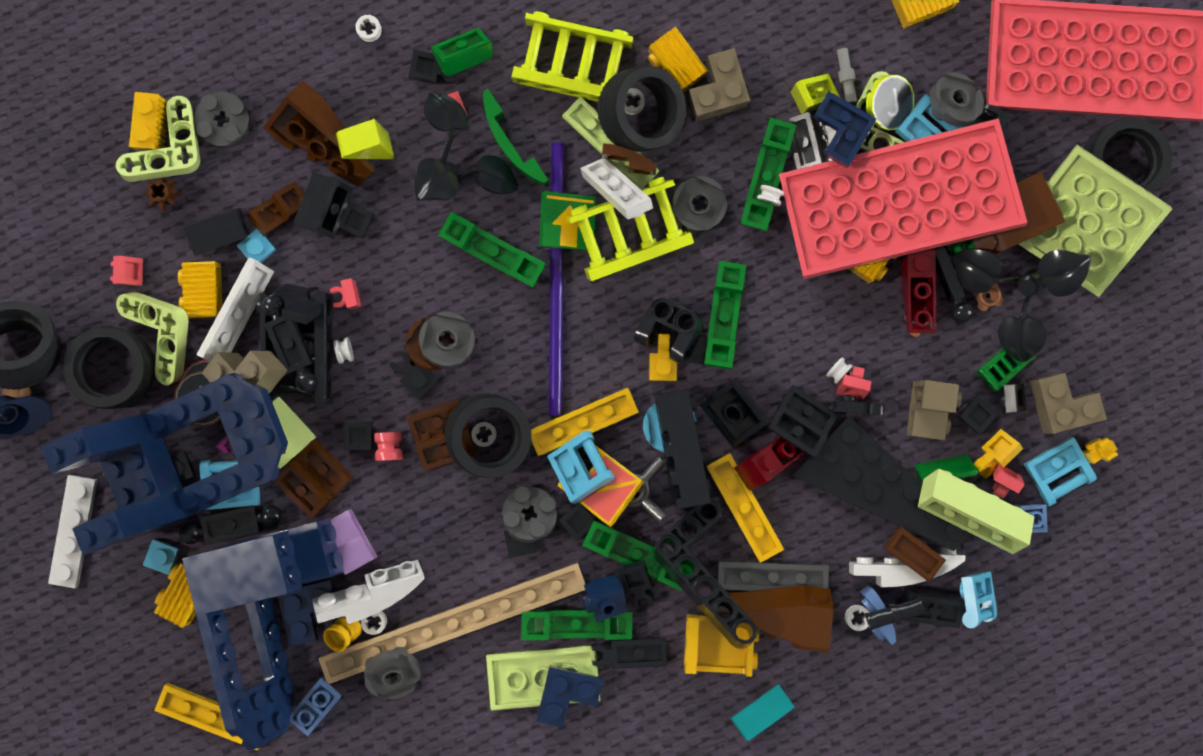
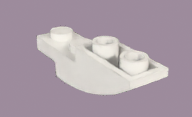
(894, 573)
(381, 591)

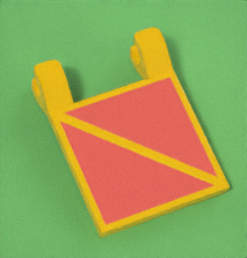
(611, 499)

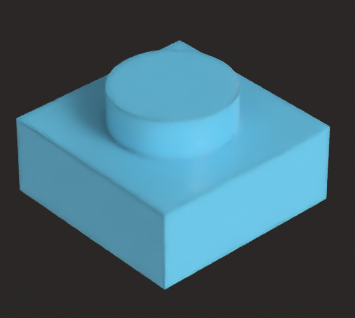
(256, 246)
(161, 556)

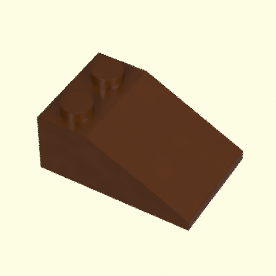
(1040, 211)

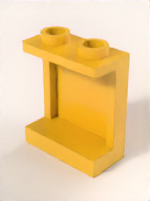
(711, 652)

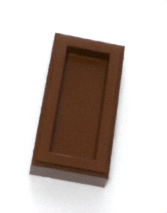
(914, 553)

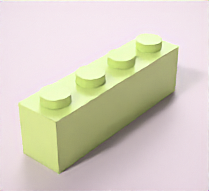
(976, 511)

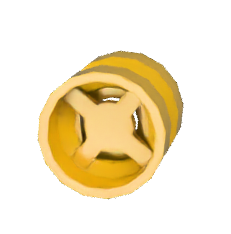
(341, 634)

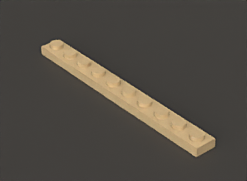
(457, 621)

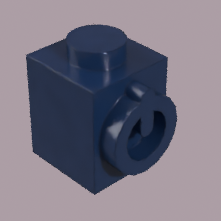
(604, 598)

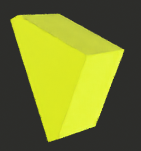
(811, 92)
(365, 141)

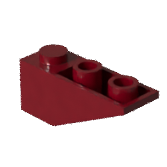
(919, 291)
(767, 462)

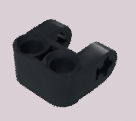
(652, 323)

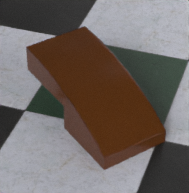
(637, 162)
(277, 210)

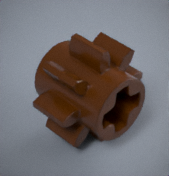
(170, 193)

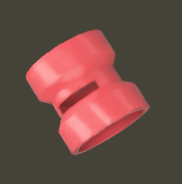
(388, 446)

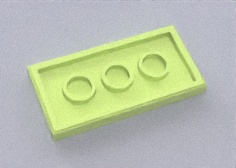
(520, 676)

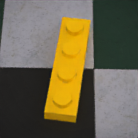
(590, 417)
(745, 508)
(193, 710)

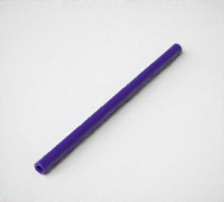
(556, 293)

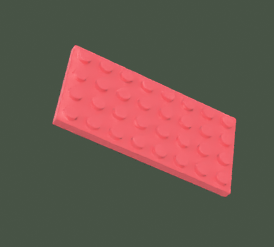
(1096, 59)
(903, 199)

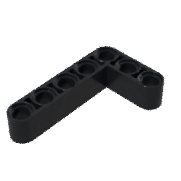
(700, 576)

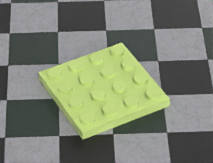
(1103, 217)

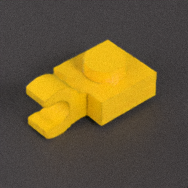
(660, 365)
(1100, 449)
(999, 450)

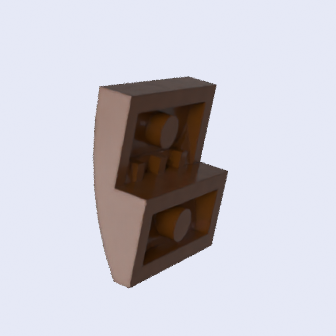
(429, 435)
(313, 478)

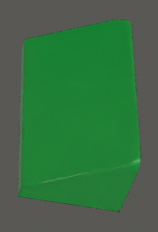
(463, 52)
(958, 466)

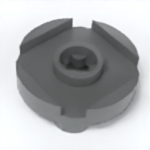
(945, 106)
(211, 107)
(694, 189)
(460, 332)
(514, 519)
(391, 661)

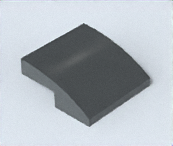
(810, 140)

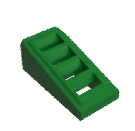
(989, 379)

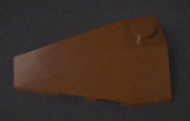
(310, 124)
(790, 613)

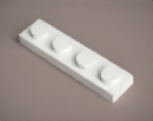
(617, 188)
(236, 309)
(75, 511)

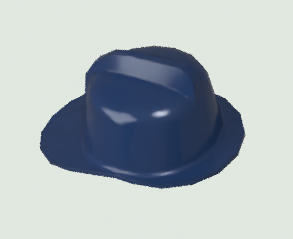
(22, 415)

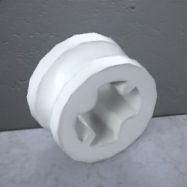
(374, 22)
(631, 109)
(770, 195)
(343, 350)
(839, 370)
(491, 438)
(849, 616)
(373, 630)

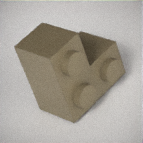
(724, 93)
(256, 368)
(930, 408)
(1059, 410)

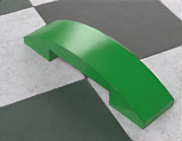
(529, 168)
(766, 172)
(492, 250)
(724, 315)
(627, 550)
(574, 624)

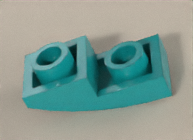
(762, 712)

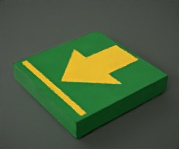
(554, 228)

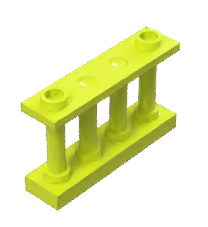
(554, 79)
(625, 257)

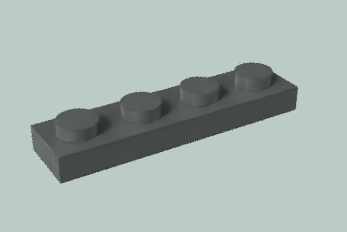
(766, 575)

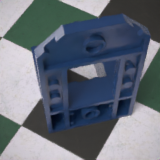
(143, 471)
(251, 575)

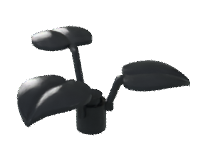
(440, 178)
(1059, 269)

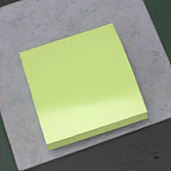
(295, 430)

